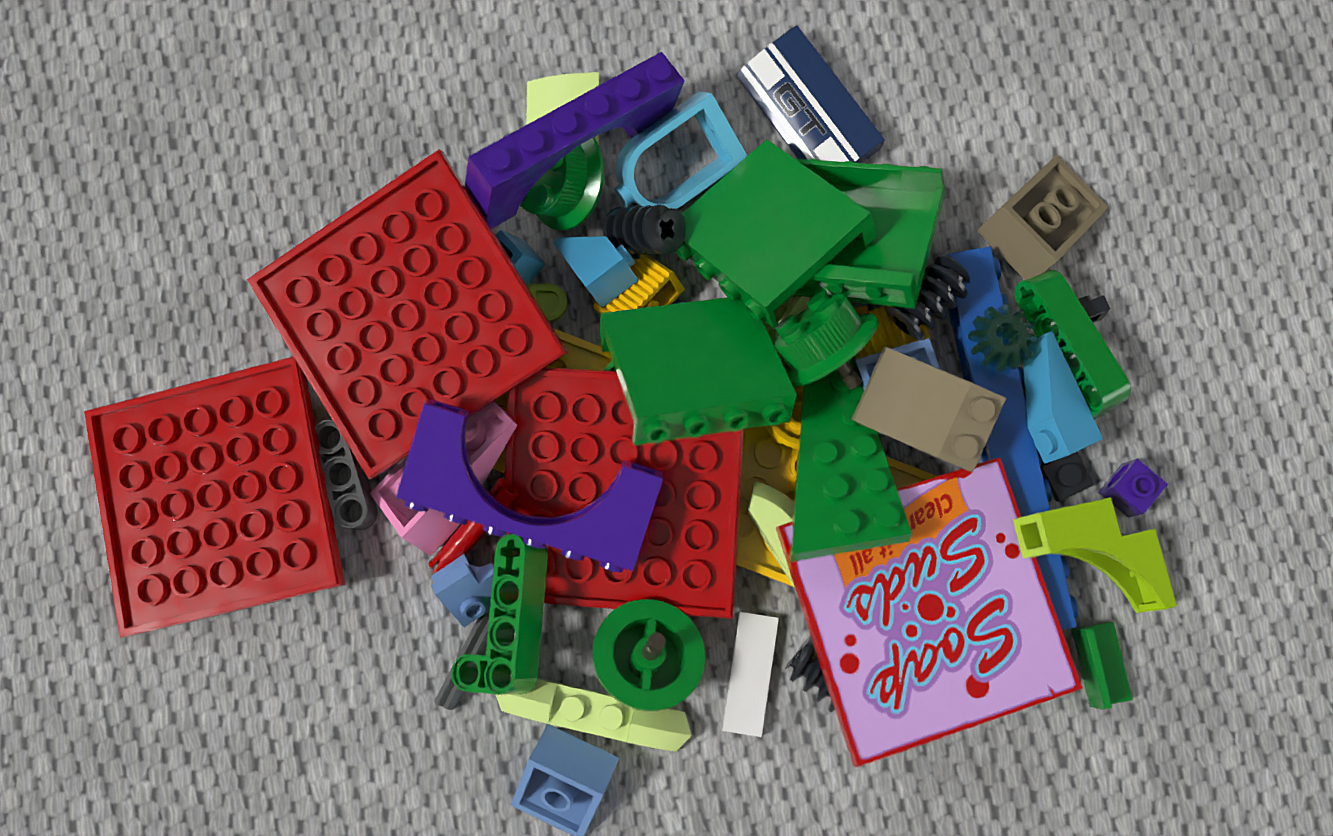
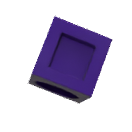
(1133, 488)

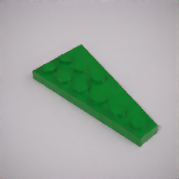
(842, 478)

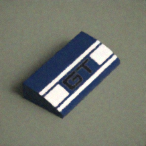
(808, 102)

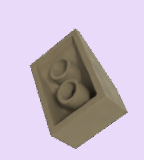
(1043, 219)
(928, 409)

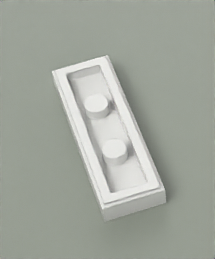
(750, 674)

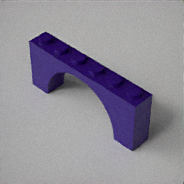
(509, 167)
(442, 479)

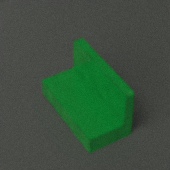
(1101, 665)

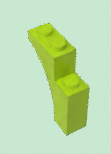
(1093, 535)

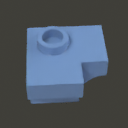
(464, 589)

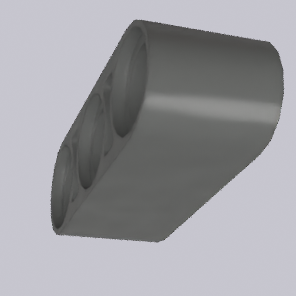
(355, 490)

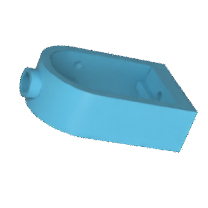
(716, 129)

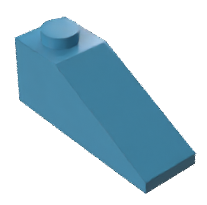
(1054, 404)

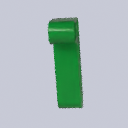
(1055, 308)
(515, 569)

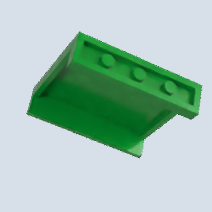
(905, 215)
(770, 229)
(696, 369)

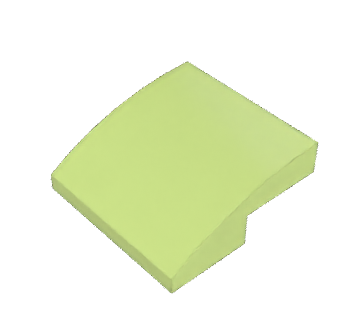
(554, 91)

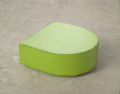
(550, 299)

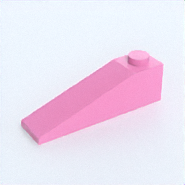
(485, 440)

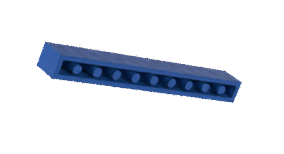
(1010, 433)

